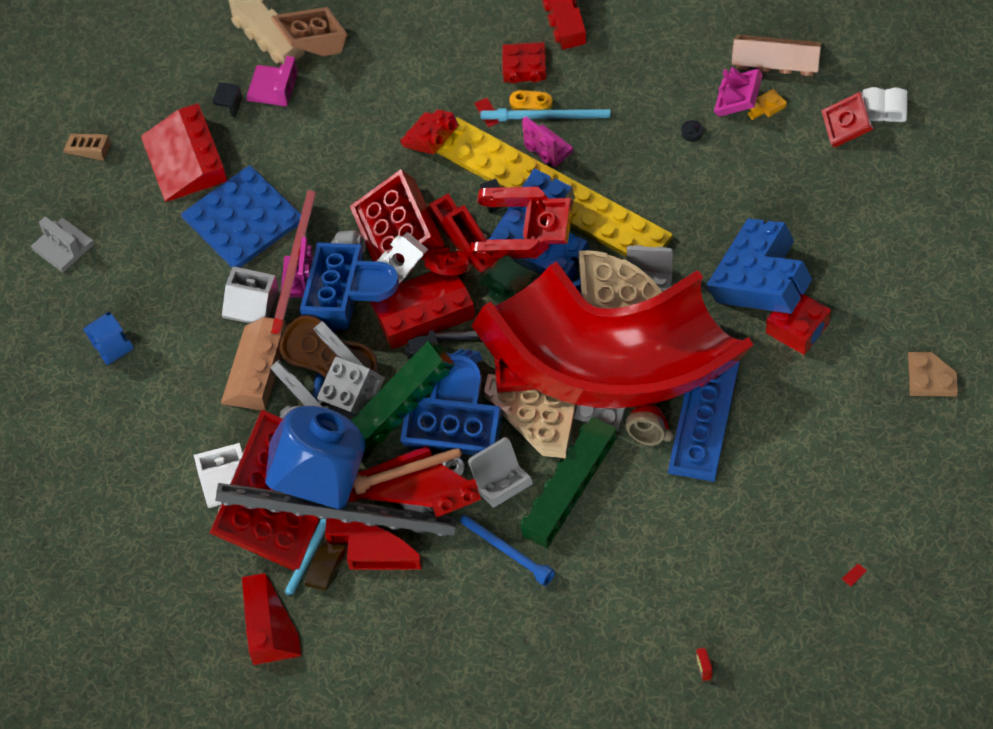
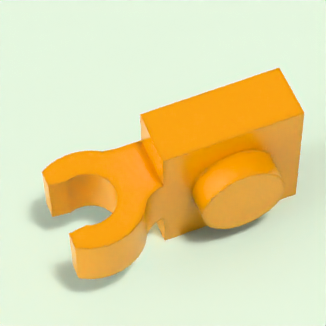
(767, 103)

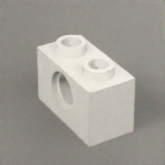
(410, 249)

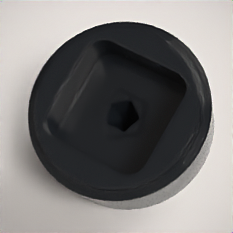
(692, 131)

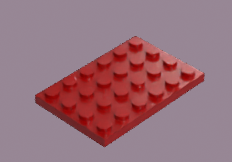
(270, 534)

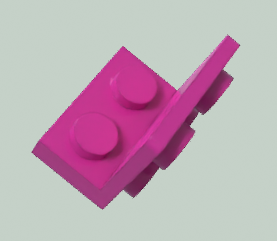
(273, 84)
(545, 143)
(302, 270)

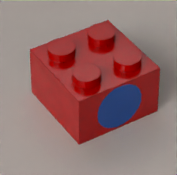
(801, 327)

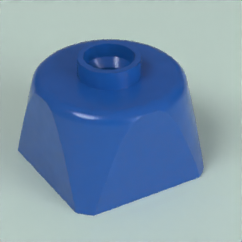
(315, 456)

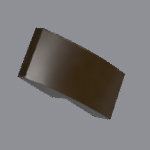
(324, 565)

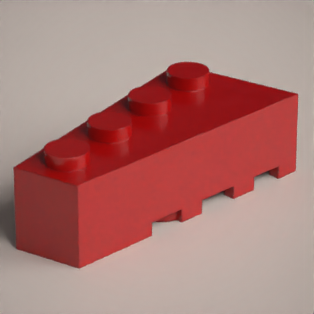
(566, 21)

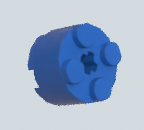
(108, 338)

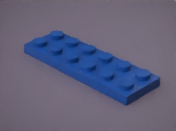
(703, 428)

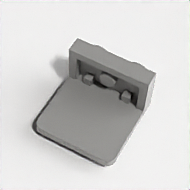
(498, 473)

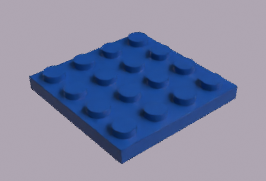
(242, 217)

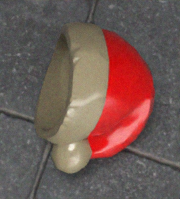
(648, 425)

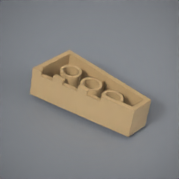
(257, 25)

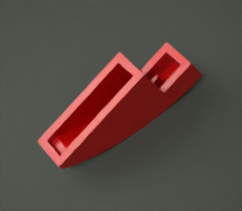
(459, 228)
(371, 547)

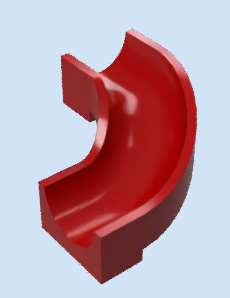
(604, 354)

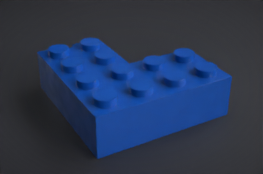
(513, 222)
(756, 272)

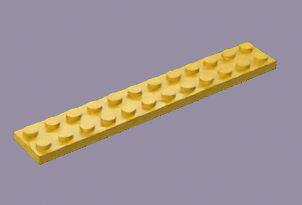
(591, 212)

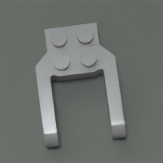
(298, 389)

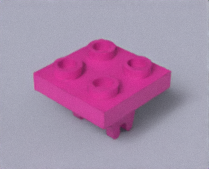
(737, 91)

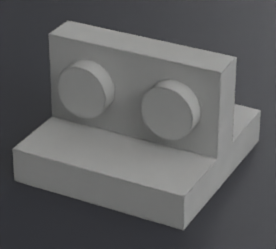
(61, 243)

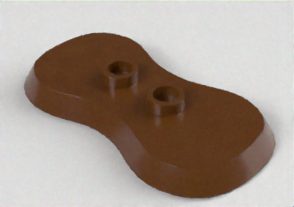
(305, 349)

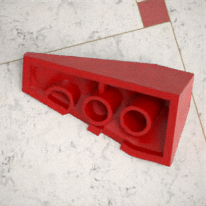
(268, 626)

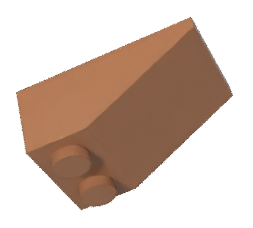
(312, 31)

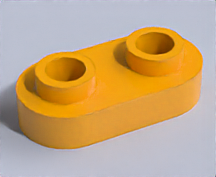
(530, 100)

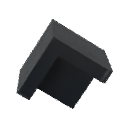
(228, 96)

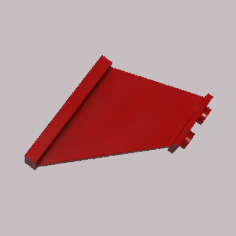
(427, 487)

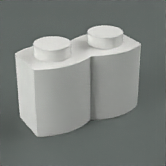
(886, 104)

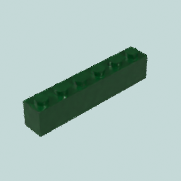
(402, 394)
(568, 482)

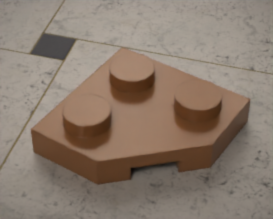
(930, 376)

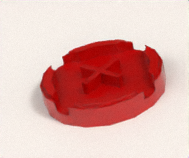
(446, 262)

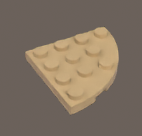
(612, 281)

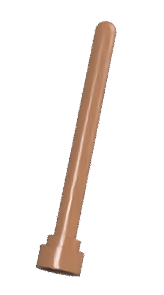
(362, 483)

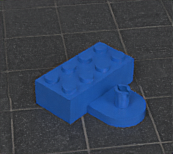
(341, 278)
(453, 414)

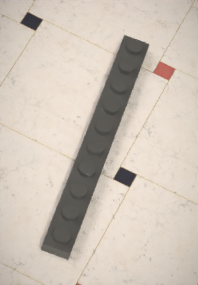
(368, 514)

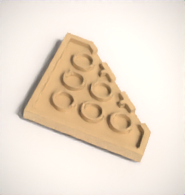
(538, 417)

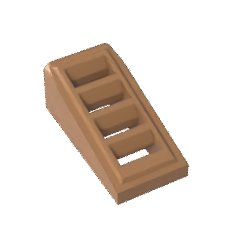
(99, 153)

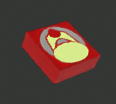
(704, 664)

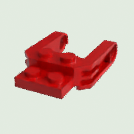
(545, 222)

